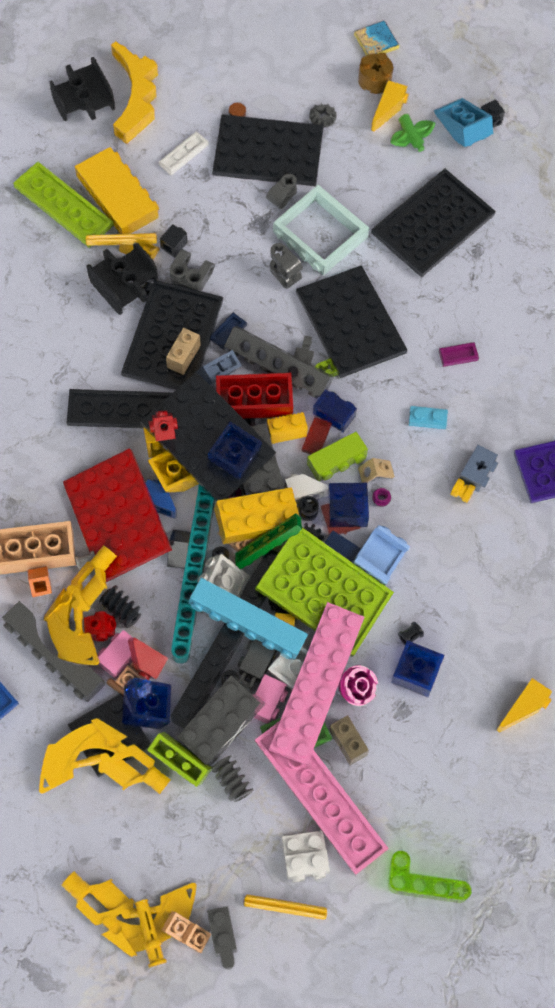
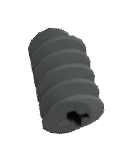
(231, 779)

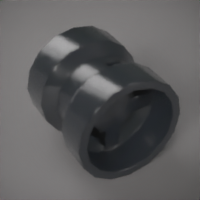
(308, 504)

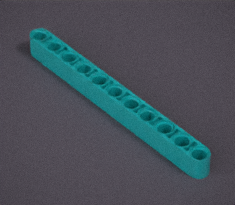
(192, 568)

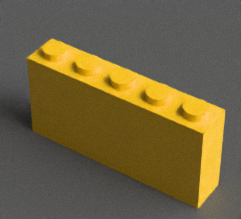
(117, 191)

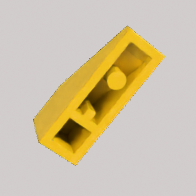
(390, 103)
(528, 704)

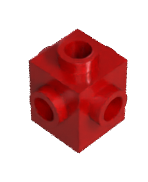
(166, 432)
(100, 626)

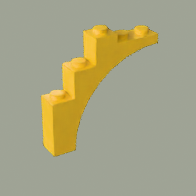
(139, 111)

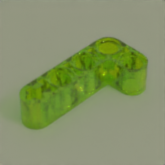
(428, 881)

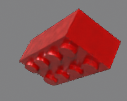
(257, 394)

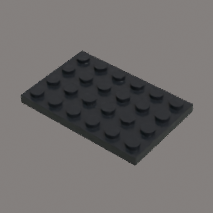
(267, 149)
(433, 222)
(162, 320)
(351, 321)
(200, 422)

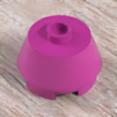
(358, 685)

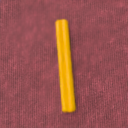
(121, 239)
(285, 906)

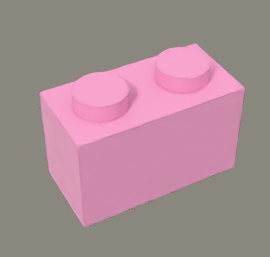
(116, 655)
(272, 693)

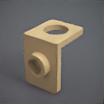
(378, 468)

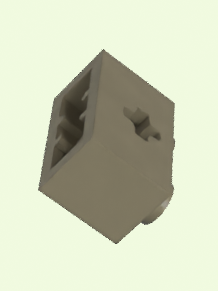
(348, 740)

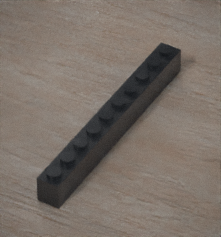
(218, 655)

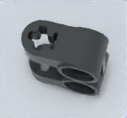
(287, 267)
(185, 279)

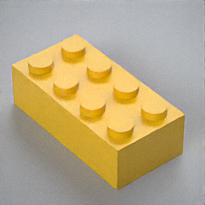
(253, 514)

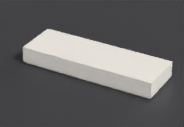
(183, 153)

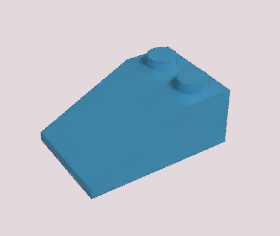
(465, 122)

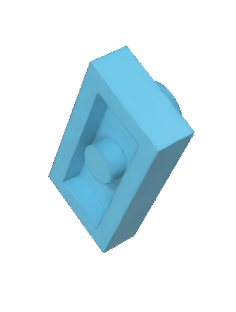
(428, 417)

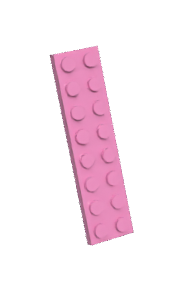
(316, 684)
(327, 805)

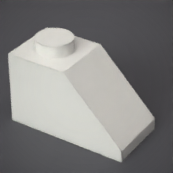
(306, 486)

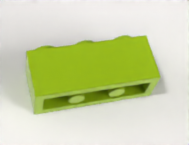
(337, 457)
(179, 759)

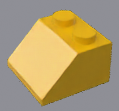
(171, 473)

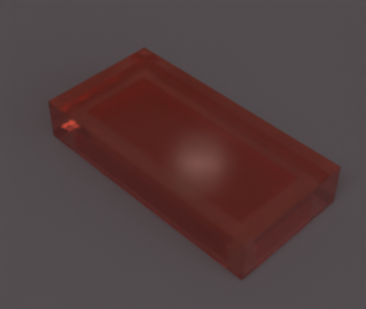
(316, 436)

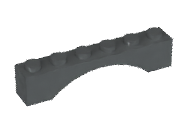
(81, 678)

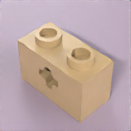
(183, 351)

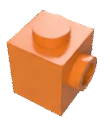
(39, 581)

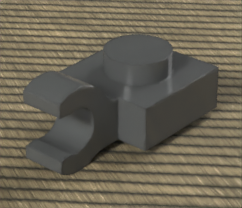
(304, 353)

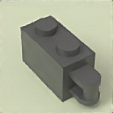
(255, 662)
(222, 935)

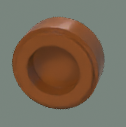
(237, 109)

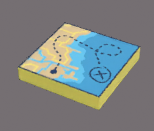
(376, 38)

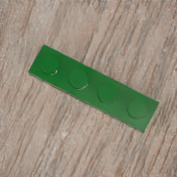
(268, 541)

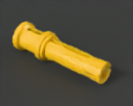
(152, 943)

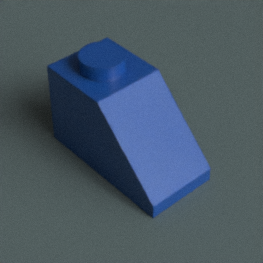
(161, 499)

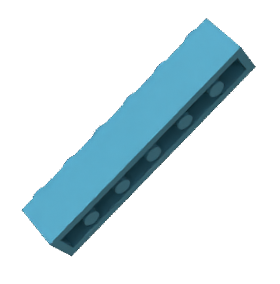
(248, 619)

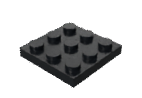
(112, 714)

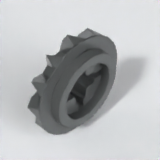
(327, 120)

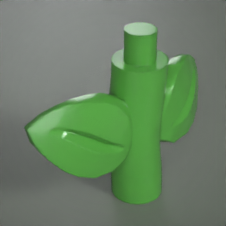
(412, 133)

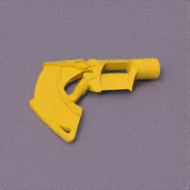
(75, 645)
(62, 757)
(123, 935)

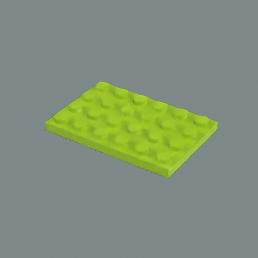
(311, 574)

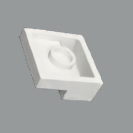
(225, 575)
(288, 669)
(305, 856)

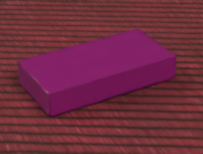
(458, 354)

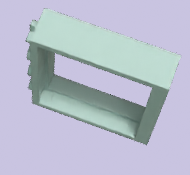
(337, 210)

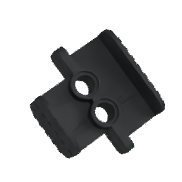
(84, 91)
(114, 283)

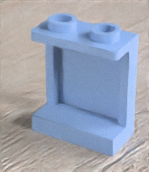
(381, 554)

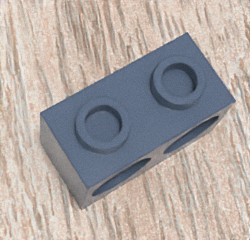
(222, 365)

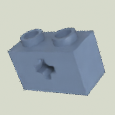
(482, 459)

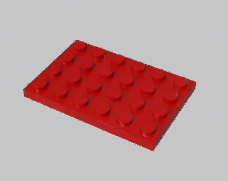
(118, 513)

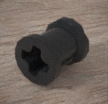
(411, 633)

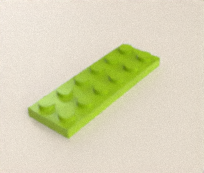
(62, 203)

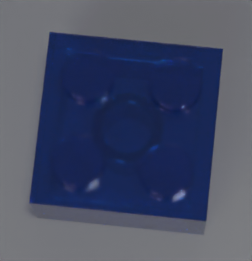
(234, 450)
(348, 505)
(417, 668)
(146, 703)

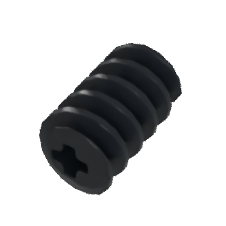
(119, 606)

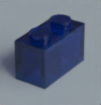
(335, 410)

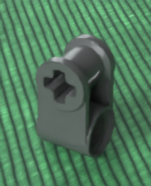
(283, 191)

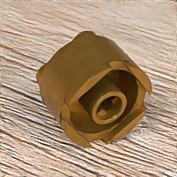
(375, 72)

